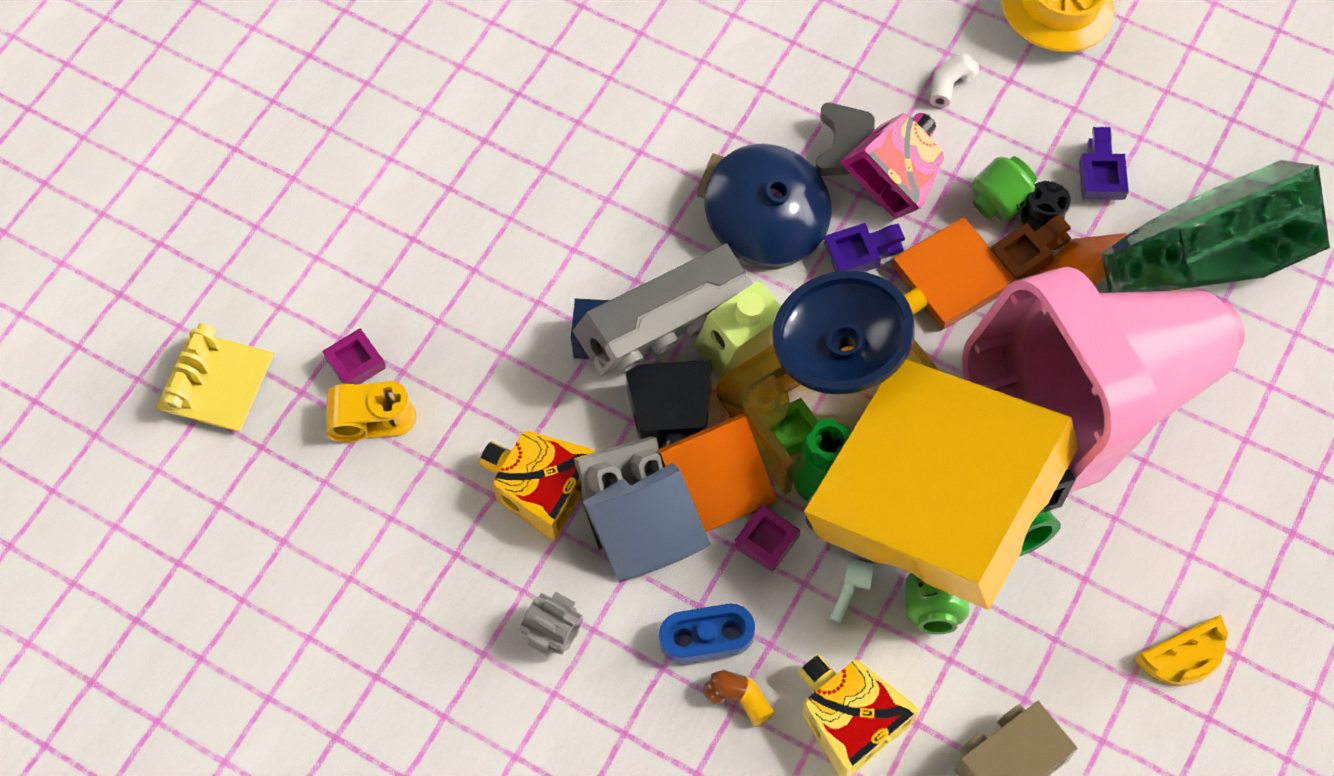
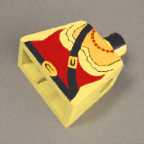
(853, 712)

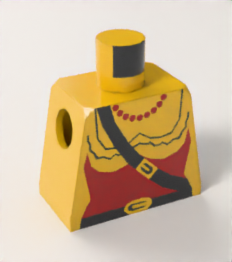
(537, 479)

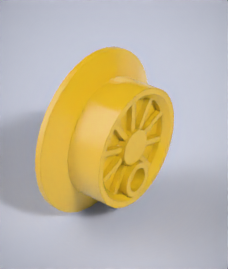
(1060, 23)

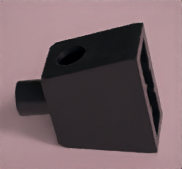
(670, 399)

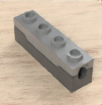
(660, 311)

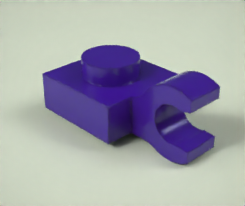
(1101, 172)
(859, 250)

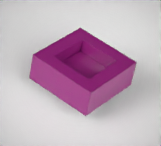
(354, 358)
(767, 538)

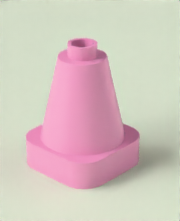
(1102, 357)

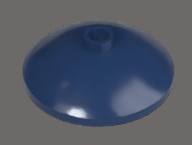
(755, 222)
(840, 313)

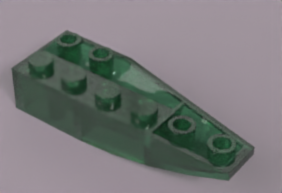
(1226, 233)

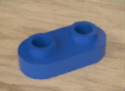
(706, 629)

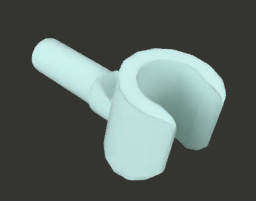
(857, 575)

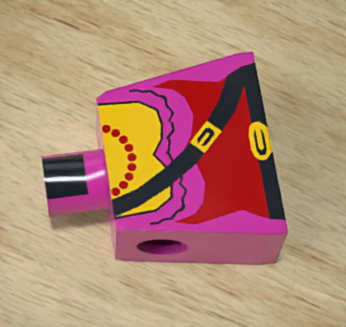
(897, 163)

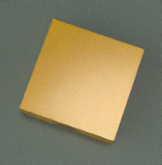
(943, 480)

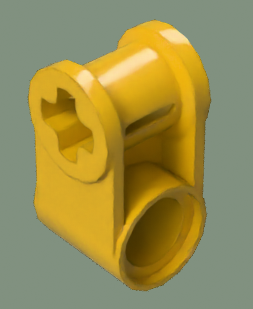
(366, 411)

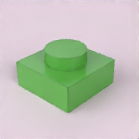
(794, 426)

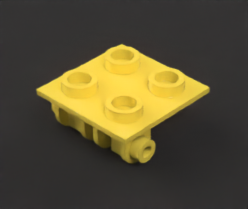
(214, 379)

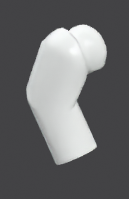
(944, 77)

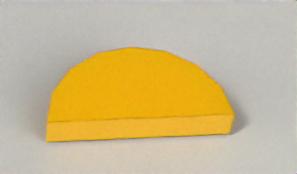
(1187, 656)

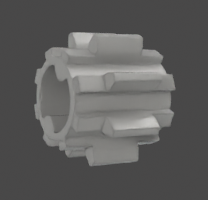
(551, 623)

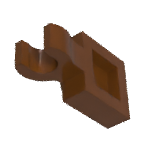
(1030, 251)

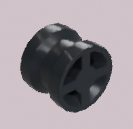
(1045, 203)

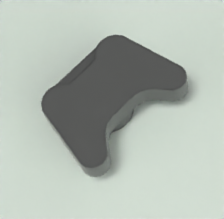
(849, 129)

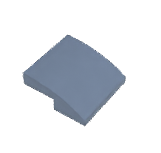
(647, 523)

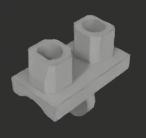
(627, 462)

